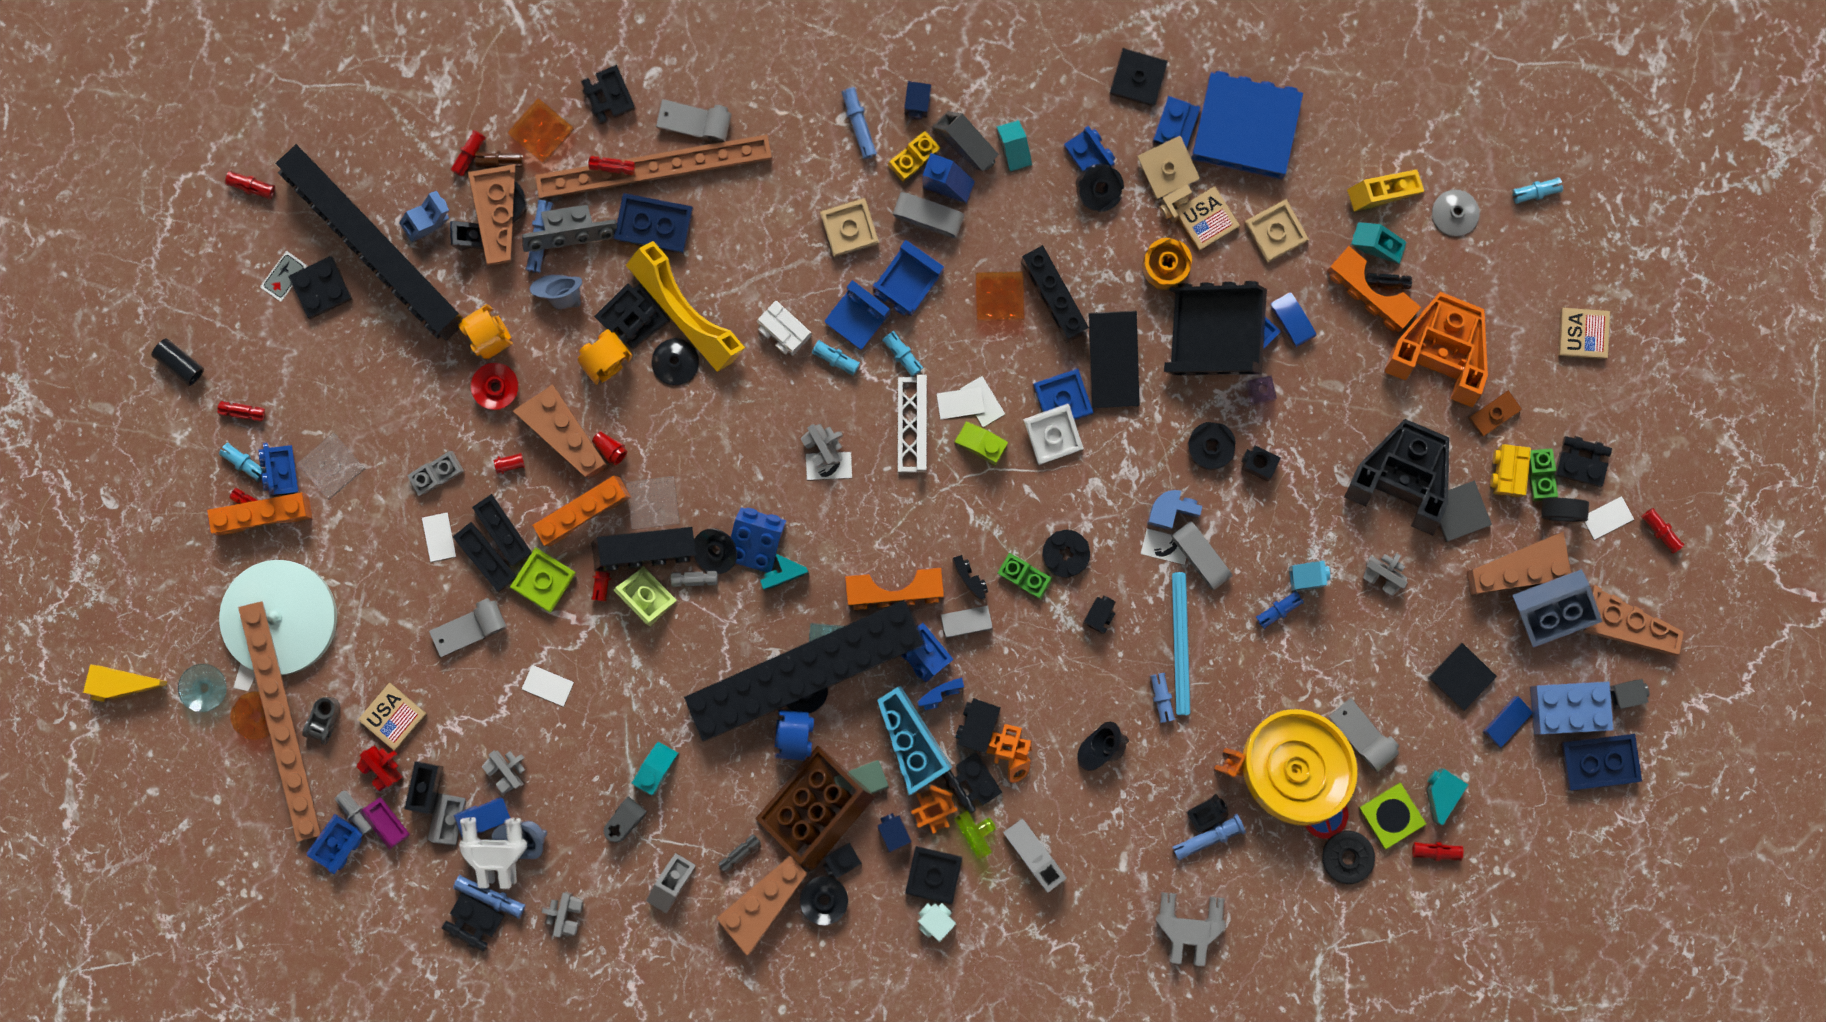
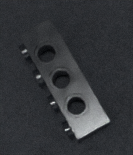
(1054, 294)

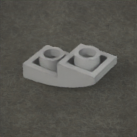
(435, 473)

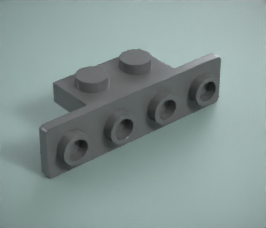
(566, 228)

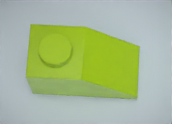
(981, 442)

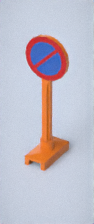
(1323, 830)

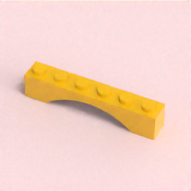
(655, 274)

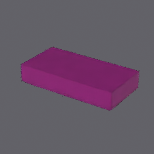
(385, 823)

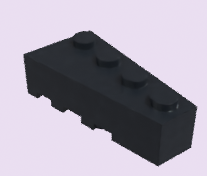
(643, 548)

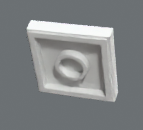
(1053, 434)

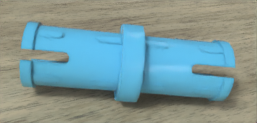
(1537, 190)
(902, 354)
(835, 357)
(242, 462)

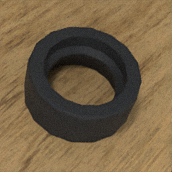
(1565, 509)

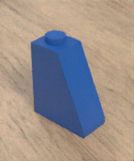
(947, 179)

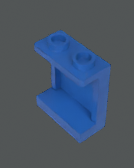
(908, 279)

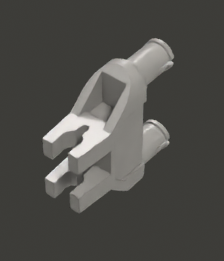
(1190, 931)

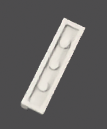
(921, 418)

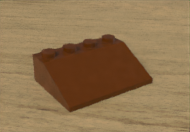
(814, 811)

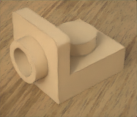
(1176, 198)

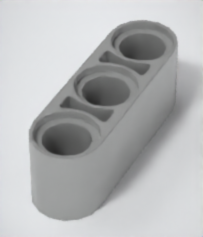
(928, 214)
(1201, 555)

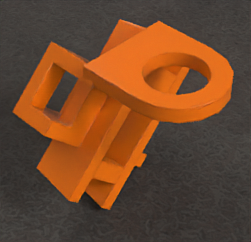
(1017, 758)
(934, 802)

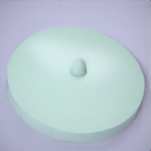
(297, 610)

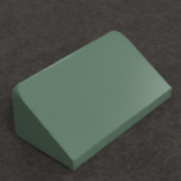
(869, 775)

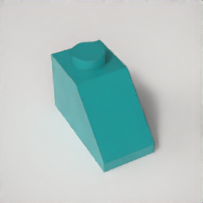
(1378, 242)
(655, 768)
(1444, 793)

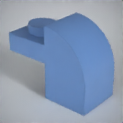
(425, 218)
(1165, 508)

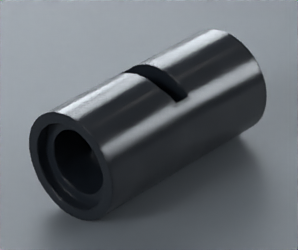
(177, 362)

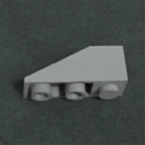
(1035, 855)

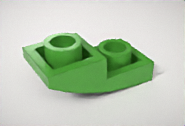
(1542, 474)
(1025, 576)

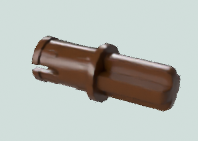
(498, 159)

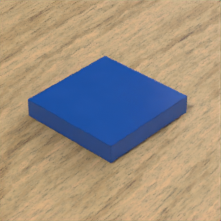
(1063, 390)

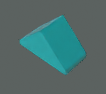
(1014, 145)

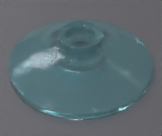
(190, 687)

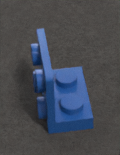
(857, 315)

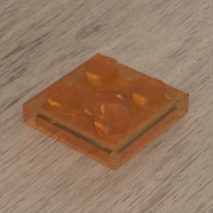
(540, 131)
(999, 296)

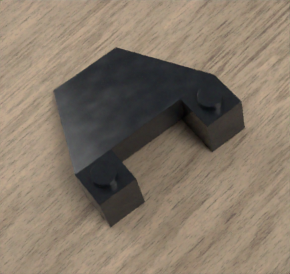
(1411, 467)

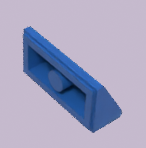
(1508, 721)

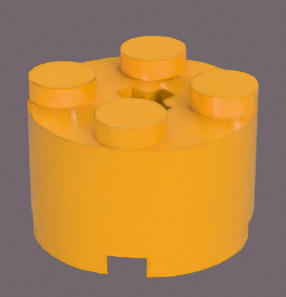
(1168, 250)
(486, 332)
(603, 357)

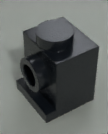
(1100, 614)

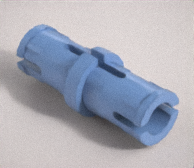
(1162, 697)

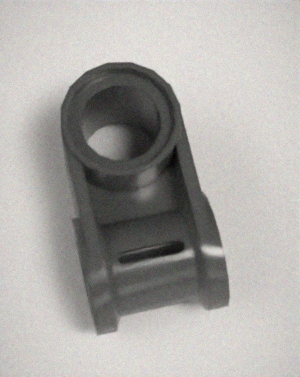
(321, 721)
(627, 817)

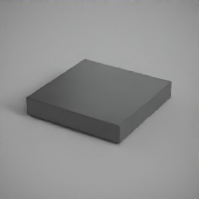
(1464, 512)

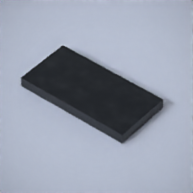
(1114, 359)

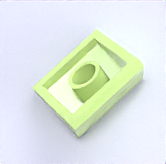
(645, 596)

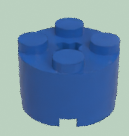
(792, 735)

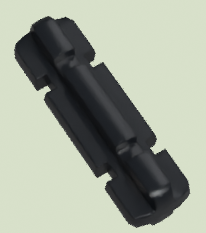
(1388, 281)

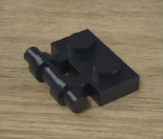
(615, 92)
(620, 309)
(1583, 469)
(979, 780)
(477, 915)

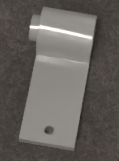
(694, 121)
(468, 629)
(1364, 736)

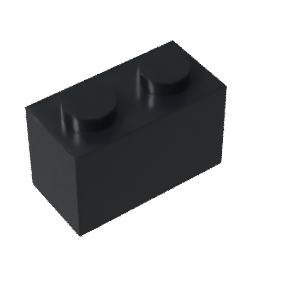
(978, 725)
(423, 787)

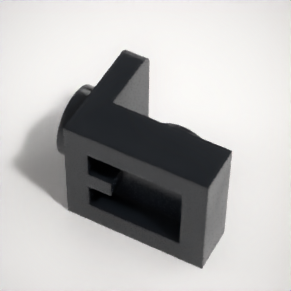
(1208, 813)
(841, 861)

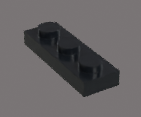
(502, 530)
(484, 557)

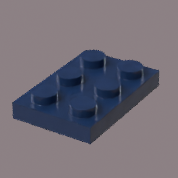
(654, 220)
(1601, 762)

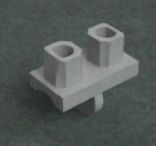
(827, 443)
(1394, 579)
(498, 762)
(567, 904)

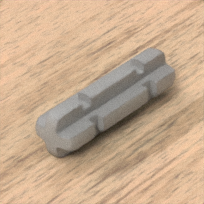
(694, 578)

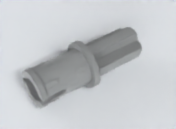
(353, 810)

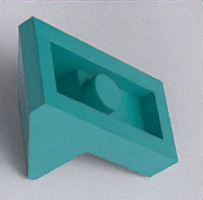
(790, 571)

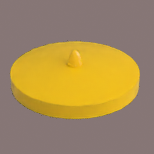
(1299, 767)

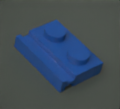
(1176, 120)

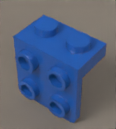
(280, 470)
(757, 538)

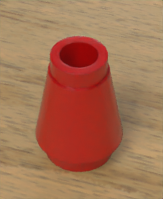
(610, 448)

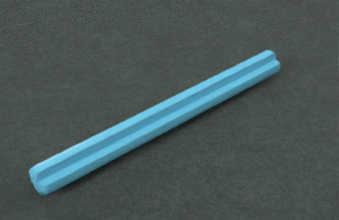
(1181, 650)

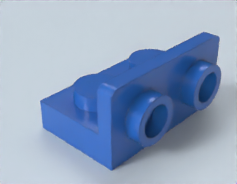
(1087, 150)
(929, 658)

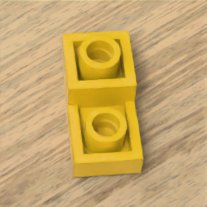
(914, 156)

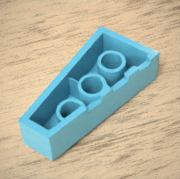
(915, 747)

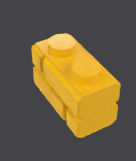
(1511, 470)

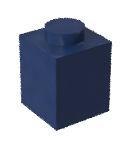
(917, 100)
(893, 832)

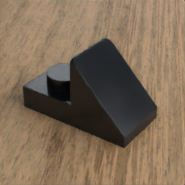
(465, 235)

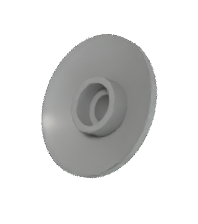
(1447, 220)

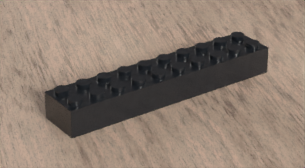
(368, 240)
(805, 670)

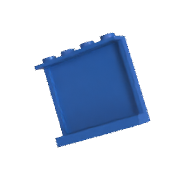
(1247, 125)

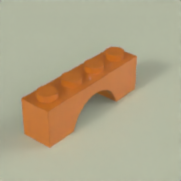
(1394, 310)
(580, 510)
(261, 512)
(925, 586)

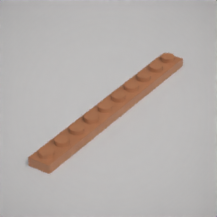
(656, 167)
(279, 721)

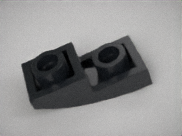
(974, 584)

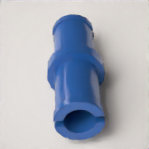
(1279, 609)

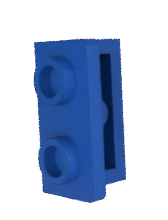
(335, 844)

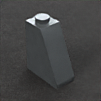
(966, 140)

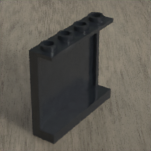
(1218, 329)

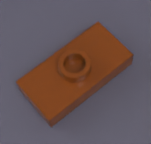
(1495, 413)

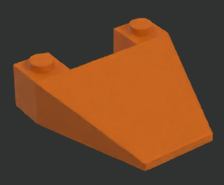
(1448, 340)

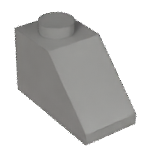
(670, 883)

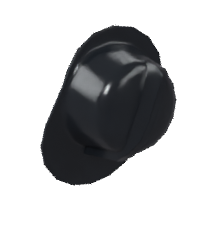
(1102, 746)

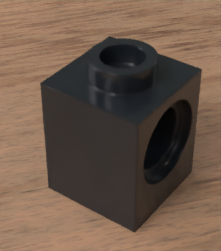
(1271, 462)

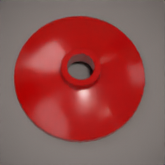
(489, 375)

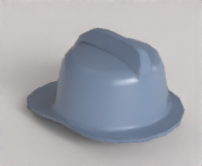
(558, 290)
(531, 833)

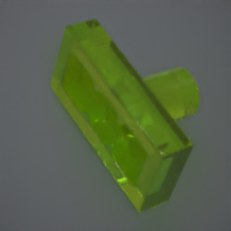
(975, 833)

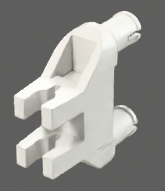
(493, 854)

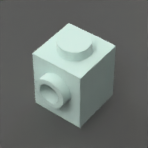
(936, 921)

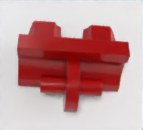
(382, 765)

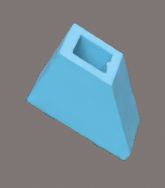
(1309, 575)

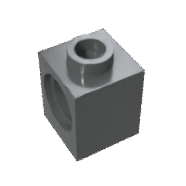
(1629, 694)

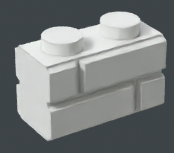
(783, 328)

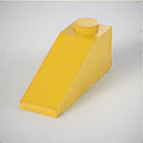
(1385, 189)
(113, 683)

